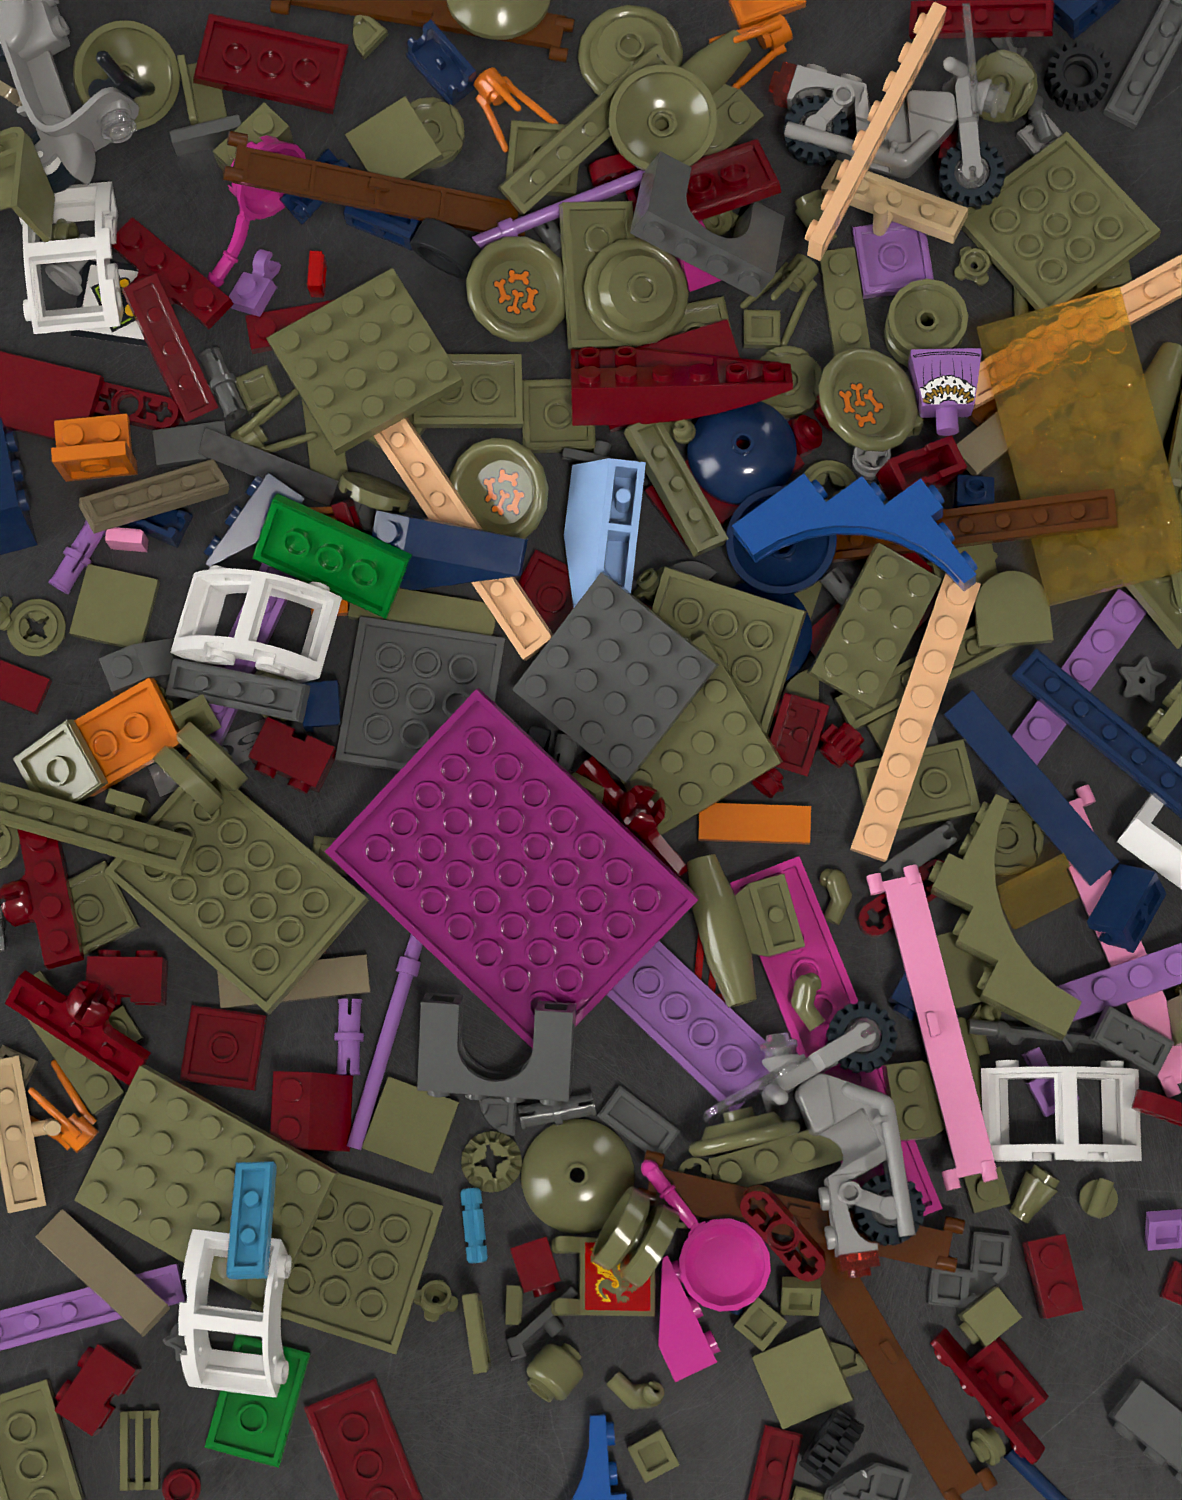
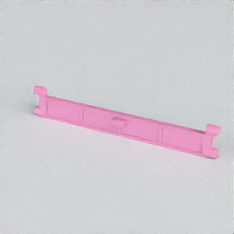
(1149, 1010)
(938, 1026)

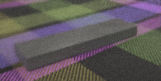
(1147, 65)
(238, 690)

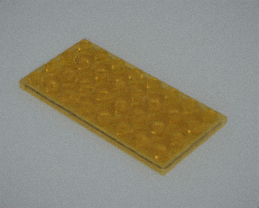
(1085, 423)

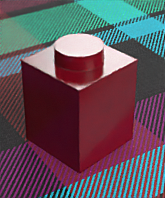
(536, 1266)

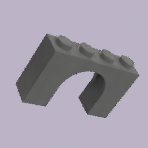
(666, 222)
(448, 1067)

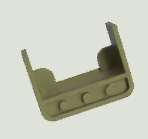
(25, 183)

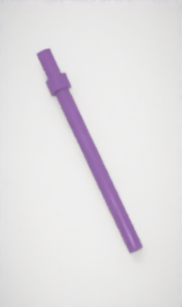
(511, 228)
(408, 968)

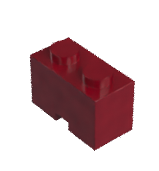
(934, 464)
(282, 753)
(137, 977)
(1052, 1276)
(89, 1396)

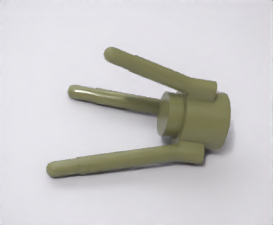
(795, 276)
(254, 434)

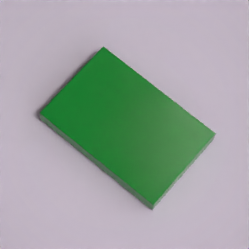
(256, 1424)

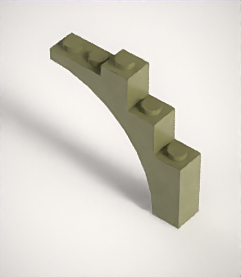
(1015, 982)

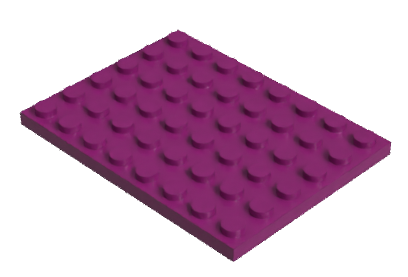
(510, 869)

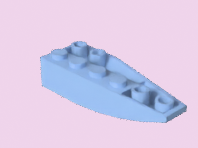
(603, 522)

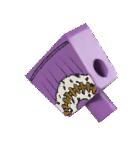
(945, 384)

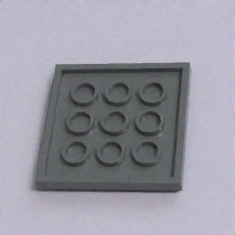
(615, 677)
(408, 685)

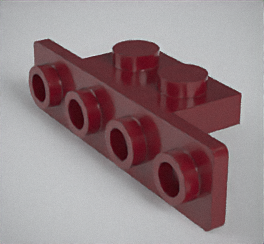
(1000, 1386)

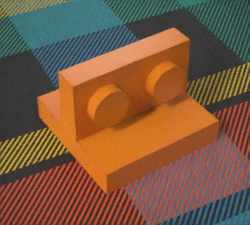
(94, 448)

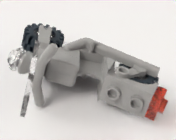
(820, 129)
(853, 1118)

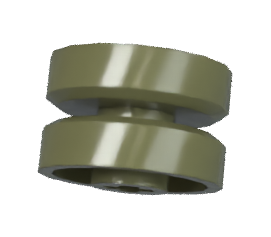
(929, 304)
(202, 765)
(635, 1237)

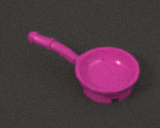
(253, 205)
(721, 1260)

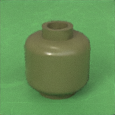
(555, 1372)

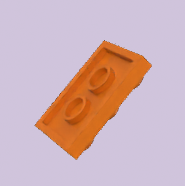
(129, 731)

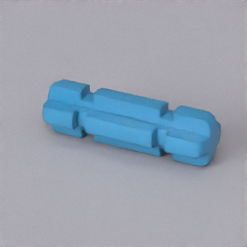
(474, 1225)

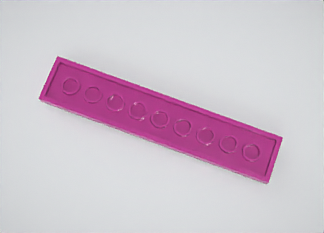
(836, 992)

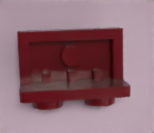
(798, 731)

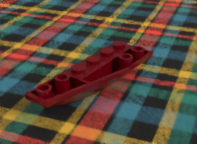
(665, 385)

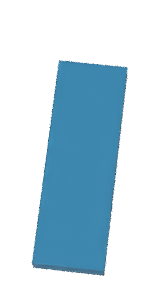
(251, 1220)

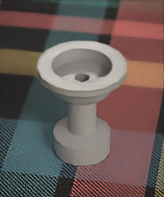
(67, 274)

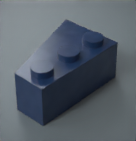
(15, 518)

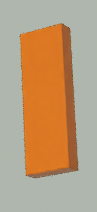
(755, 823)

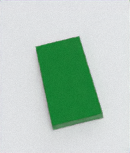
(333, 554)

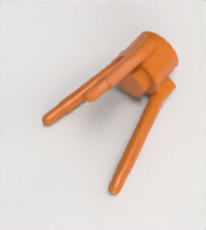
(770, 34)
(496, 90)
(75, 1131)

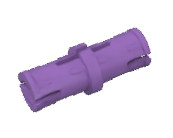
(76, 559)
(349, 1037)

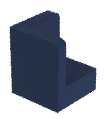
(322, 705)

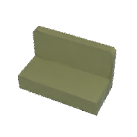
(202, 101)

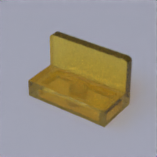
(1037, 892)

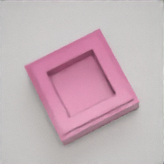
(126, 539)

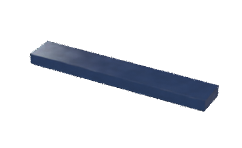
(1102, 728)
(1031, 788)

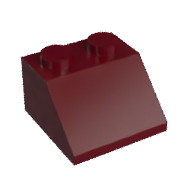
(312, 1110)

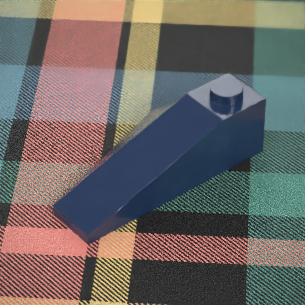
(449, 552)

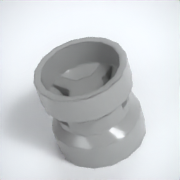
(866, 470)

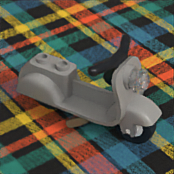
(64, 141)

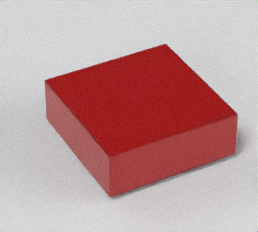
(317, 274)

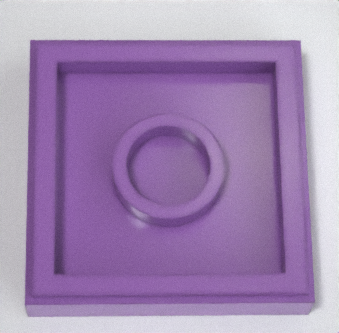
(890, 260)

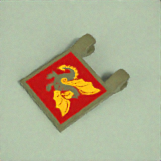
(601, 1290)

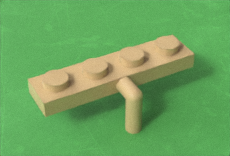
(904, 205)
(17, 1147)

